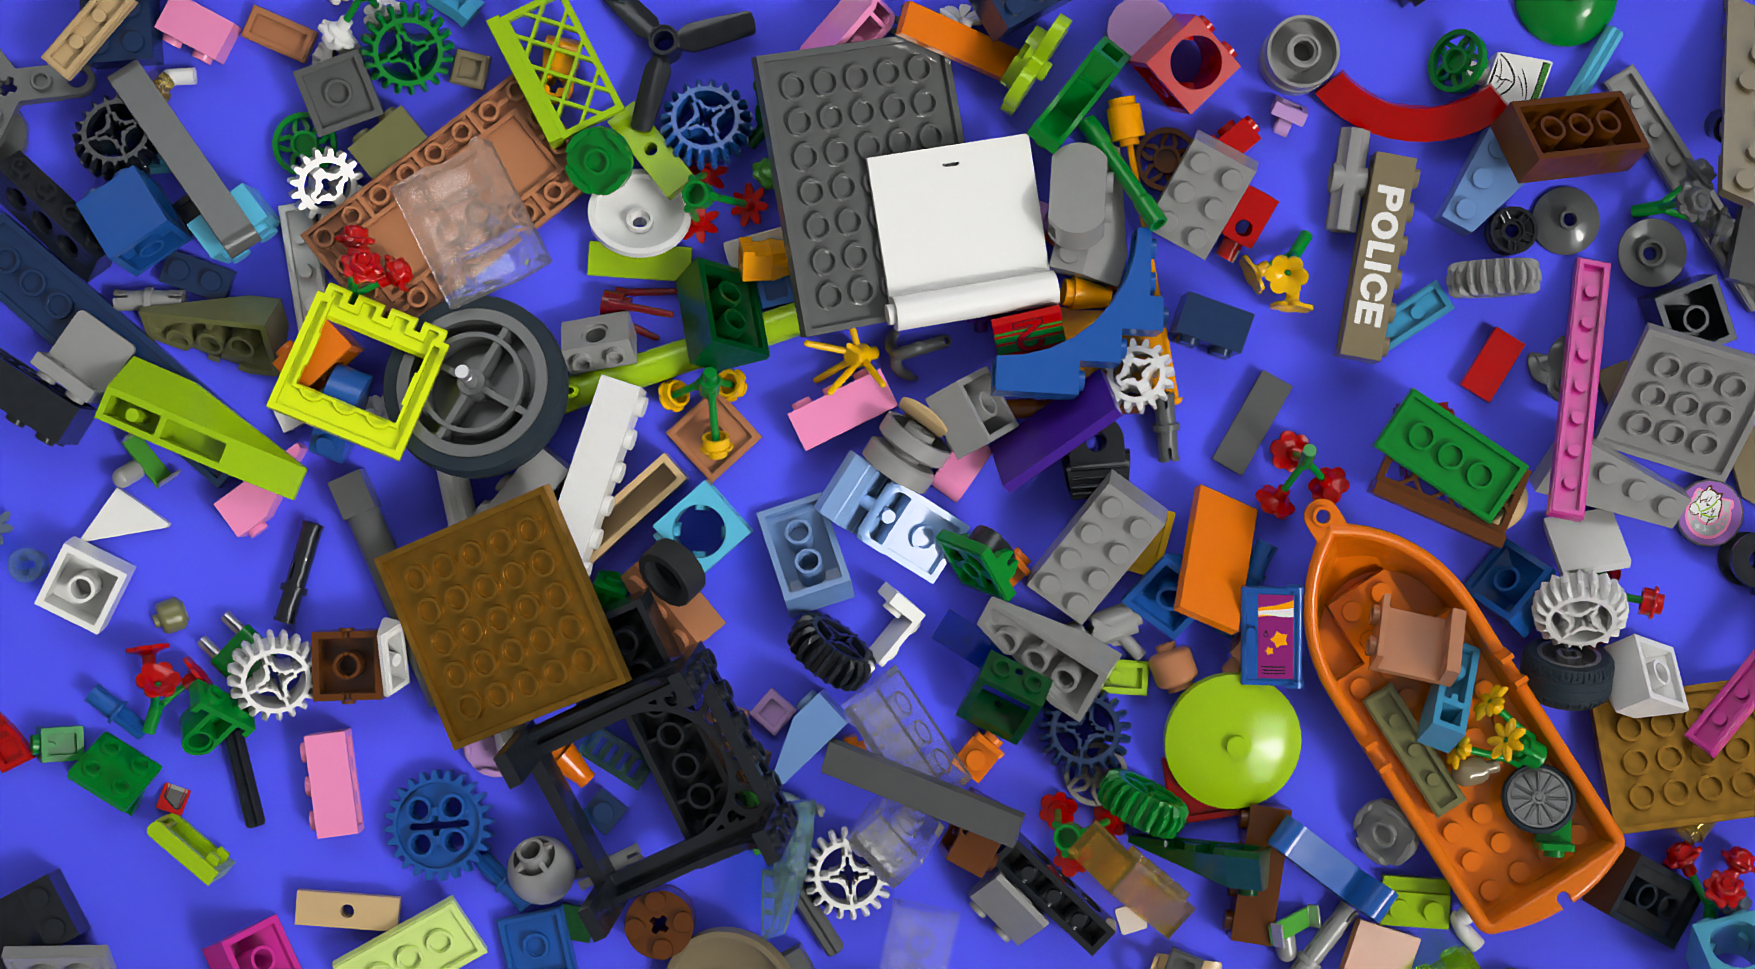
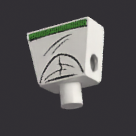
(1515, 76)

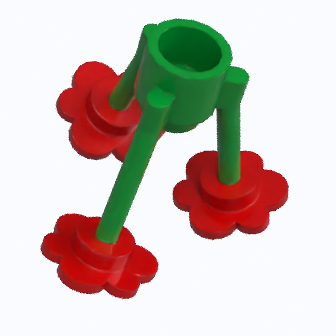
(1059, 815)

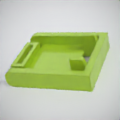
(190, 847)

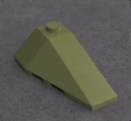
(231, 328)

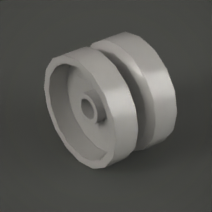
(906, 452)

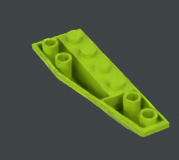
(197, 426)

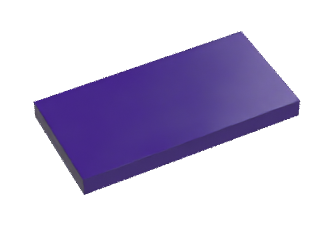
(1054, 432)

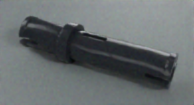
(298, 573)

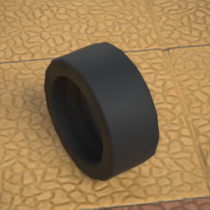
(672, 572)

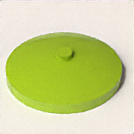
(1231, 741)

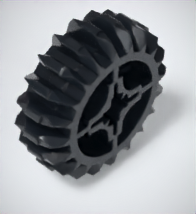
(101, 136)
(831, 651)

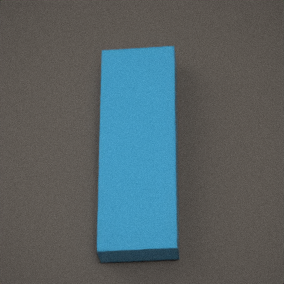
(1418, 312)

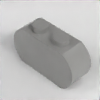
(1079, 196)

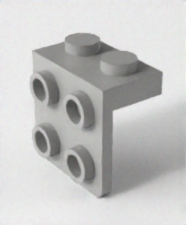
(84, 358)

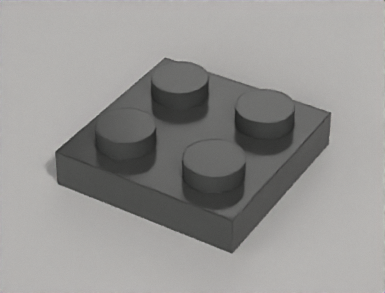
(338, 92)

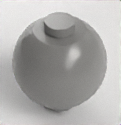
(541, 869)

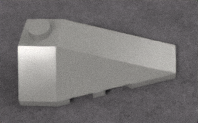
(1106, 259)
(1068, 656)

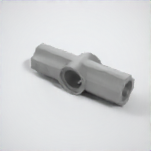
(1347, 180)

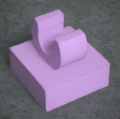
(1287, 113)

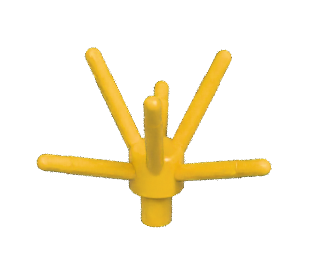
(855, 356)

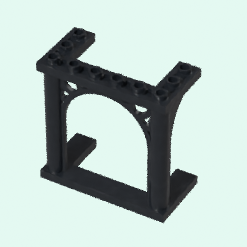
(690, 676)

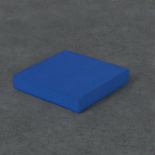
(537, 940)

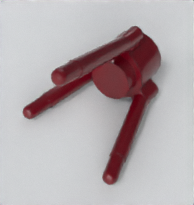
(618, 301)

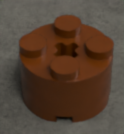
(663, 941)

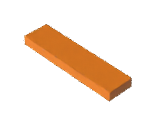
(954, 40)

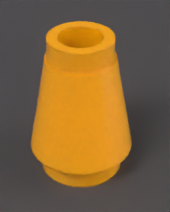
(1083, 294)

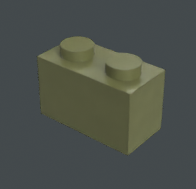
(387, 141)

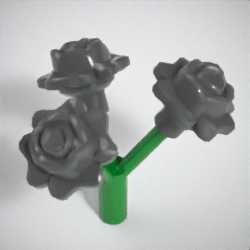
(1692, 202)

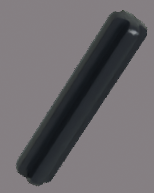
(244, 779)

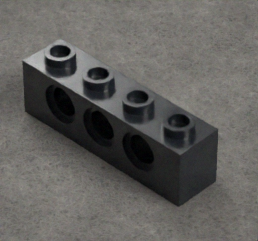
(50, 215)
(1056, 894)

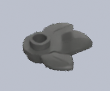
(1548, 368)

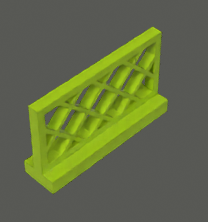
(529, 82)

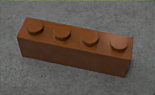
(1251, 915)

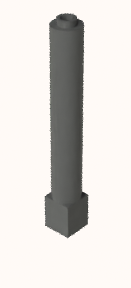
(361, 509)

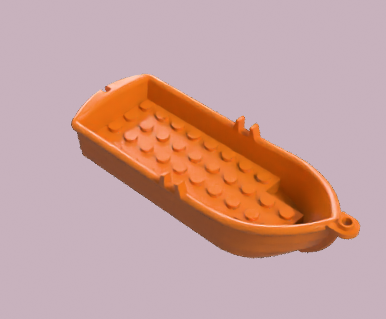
(1475, 844)

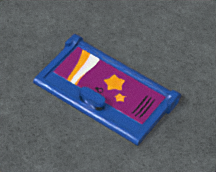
(1274, 648)

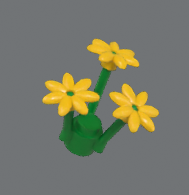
(1513, 743)

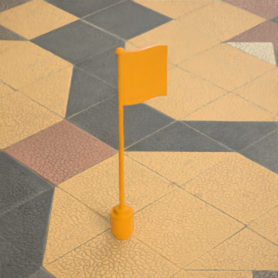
(1126, 128)

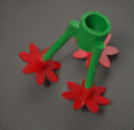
(699, 195)

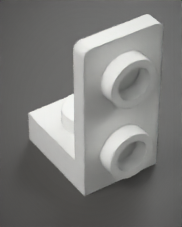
(906, 622)

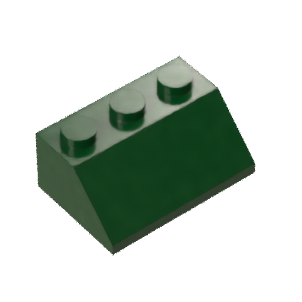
(720, 316)

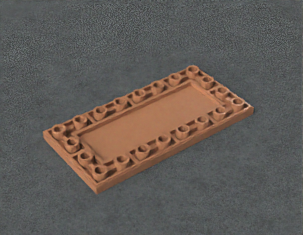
(532, 165)

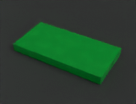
(1450, 455)

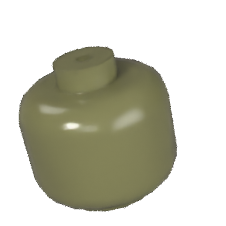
(170, 615)

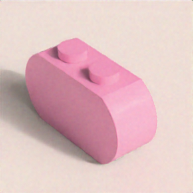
(851, 23)

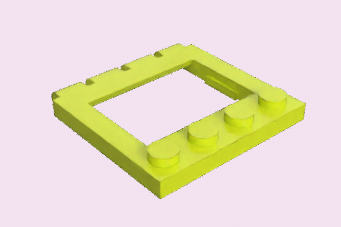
(343, 418)

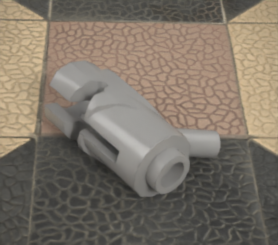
(1115, 627)

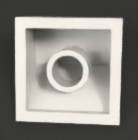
(1645, 678)

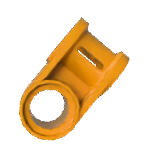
(560, 64)

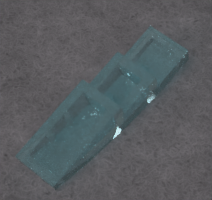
(785, 879)

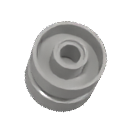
(1299, 55)

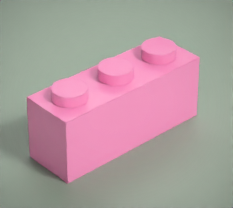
(844, 410)
(332, 783)

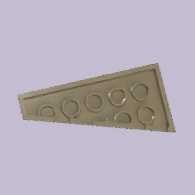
(1737, 102)

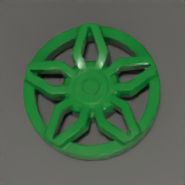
(1457, 61)
(301, 141)

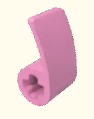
(958, 474)

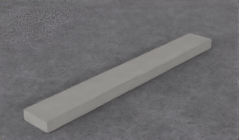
(1668, 157)

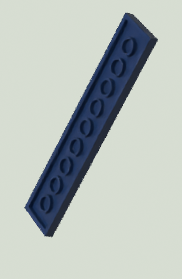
(50, 294)

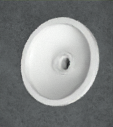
(643, 203)

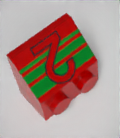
(1028, 330)

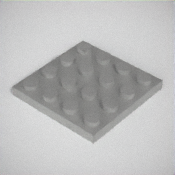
(1682, 403)

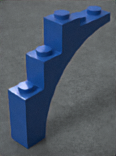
(1131, 312)

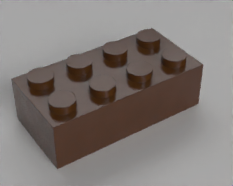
(1569, 136)

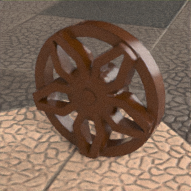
(1164, 159)

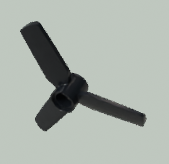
(690, 38)

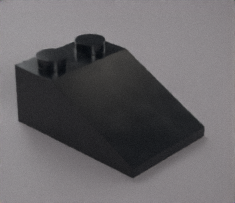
(1646, 897)
(41, 914)

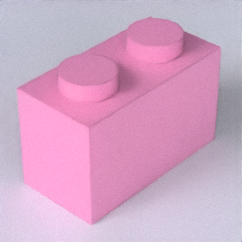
(198, 28)

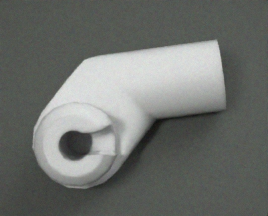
(1461, 925)

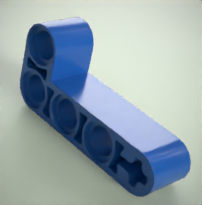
(1332, 869)

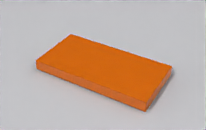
(1215, 559)

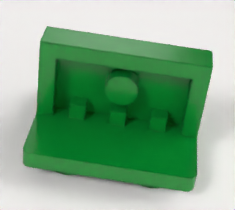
(115, 773)

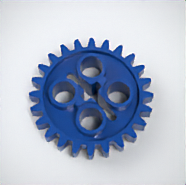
(442, 854)

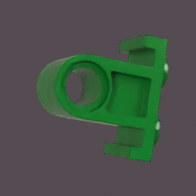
(211, 718)

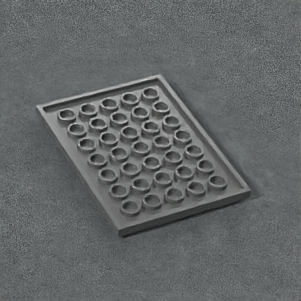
(820, 123)

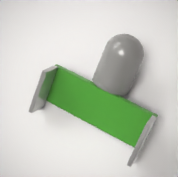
(144, 462)
(1283, 931)

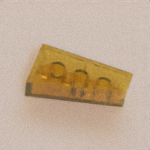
(1133, 879)

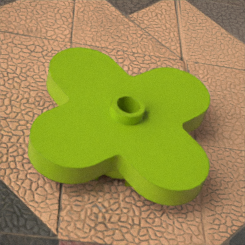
(1032, 62)

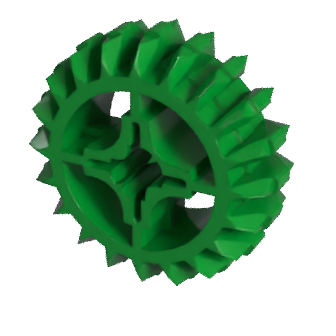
(392, 53)
(1142, 803)

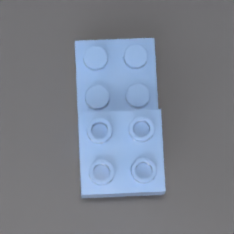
(888, 516)

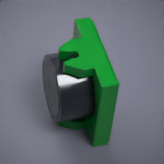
(981, 560)

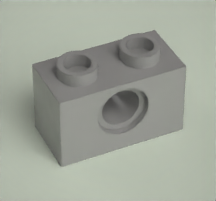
(599, 342)

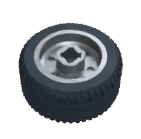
(1568, 677)

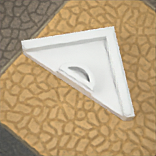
(123, 516)

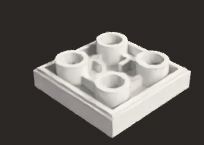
(1587, 544)

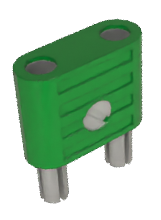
(222, 657)

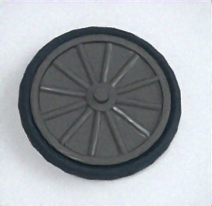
(1538, 799)

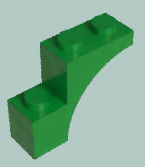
(1078, 95)

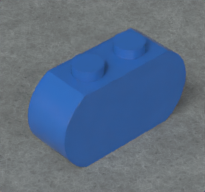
(348, 386)

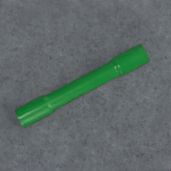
(1142, 201)

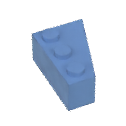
(1479, 187)

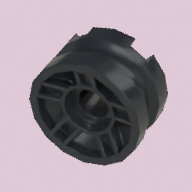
(1523, 237)

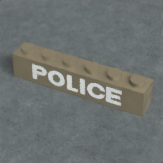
(1376, 258)

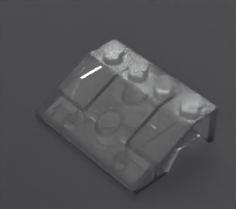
(471, 224)

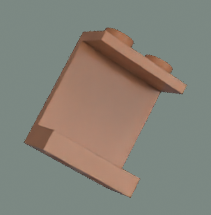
(1416, 643)

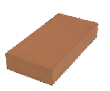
(279, 34)

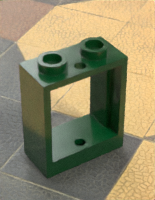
(996, 713)

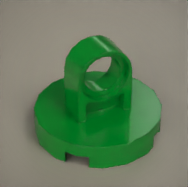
(599, 160)

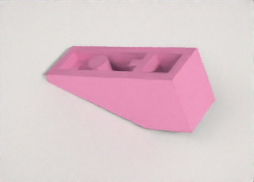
(250, 506)

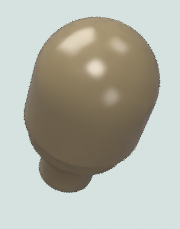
(1474, 771)

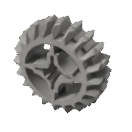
(1493, 278)

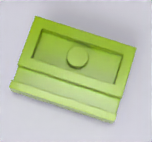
(1420, 903)

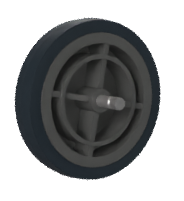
(493, 395)

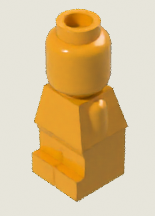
(762, 259)

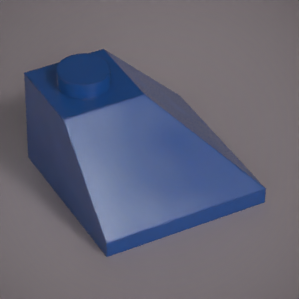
(1507, 585)
(1155, 596)

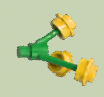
(728, 383)

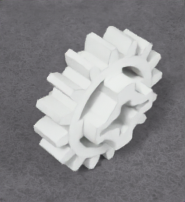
(336, 175)
(1148, 369)

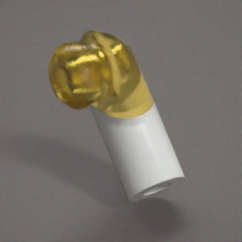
(174, 76)

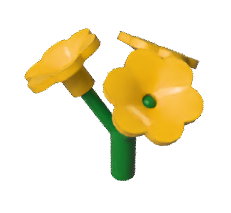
(1284, 273)

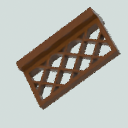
(1442, 512)

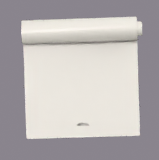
(962, 234)

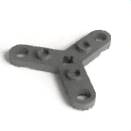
(35, 86)

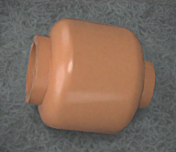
(1173, 667)

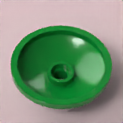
(1565, 21)

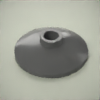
(1554, 233)
(1667, 247)

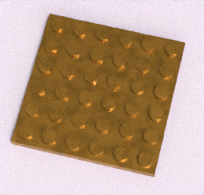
(502, 617)

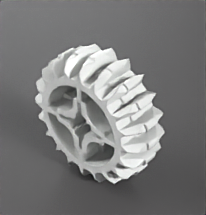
(1571, 609)
(262, 682)
(832, 875)

